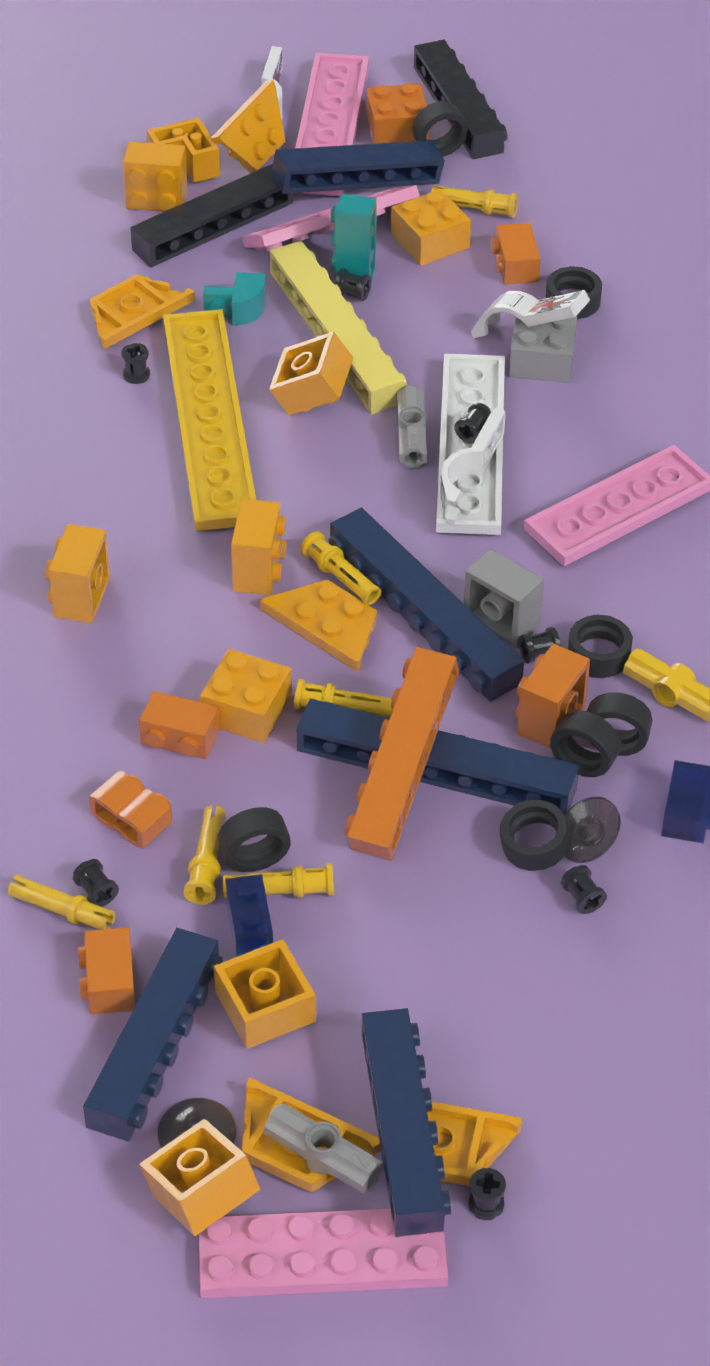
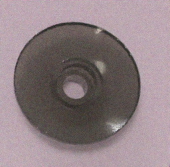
(592, 828)
(192, 1111)

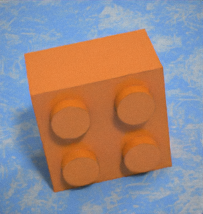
(392, 111)
(550, 692)

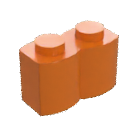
(131, 809)

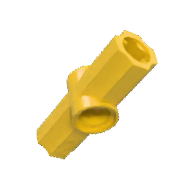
(669, 684)

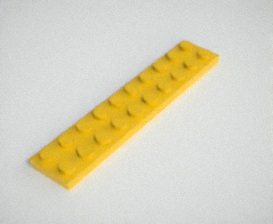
(208, 417)

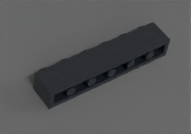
(449, 82)
(208, 217)

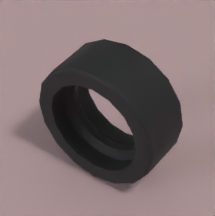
(437, 112)
(576, 278)
(603, 628)
(629, 709)
(594, 730)
(250, 824)
(536, 857)

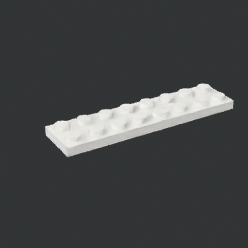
(466, 382)

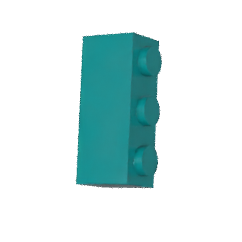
(354, 235)

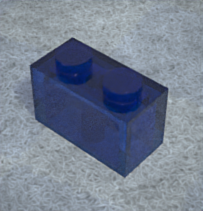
(688, 803)
(248, 913)

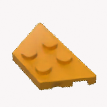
(254, 129)
(134, 306)
(326, 618)
(470, 1139)
(276, 1158)

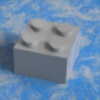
(543, 350)
(504, 596)

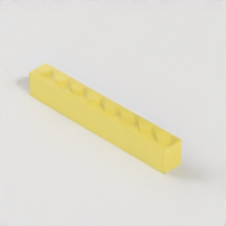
(327, 311)

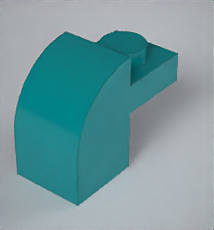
(242, 302)

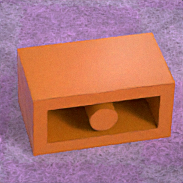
(516, 253)
(179, 725)
(108, 971)

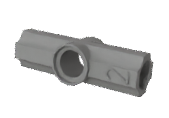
(411, 427)
(340, 1159)

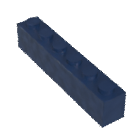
(357, 166)
(152, 1035)
(403, 1123)

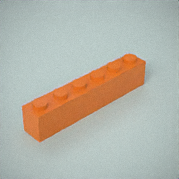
(402, 753)

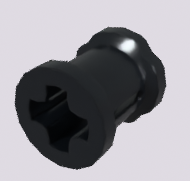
(362, 287)
(135, 363)
(471, 425)
(537, 644)
(95, 882)
(583, 889)
(487, 1193)

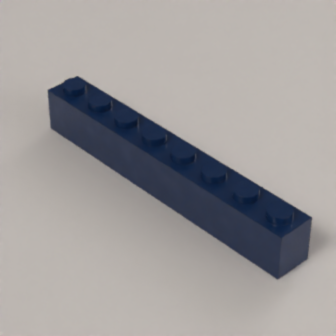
(428, 605)
(453, 763)

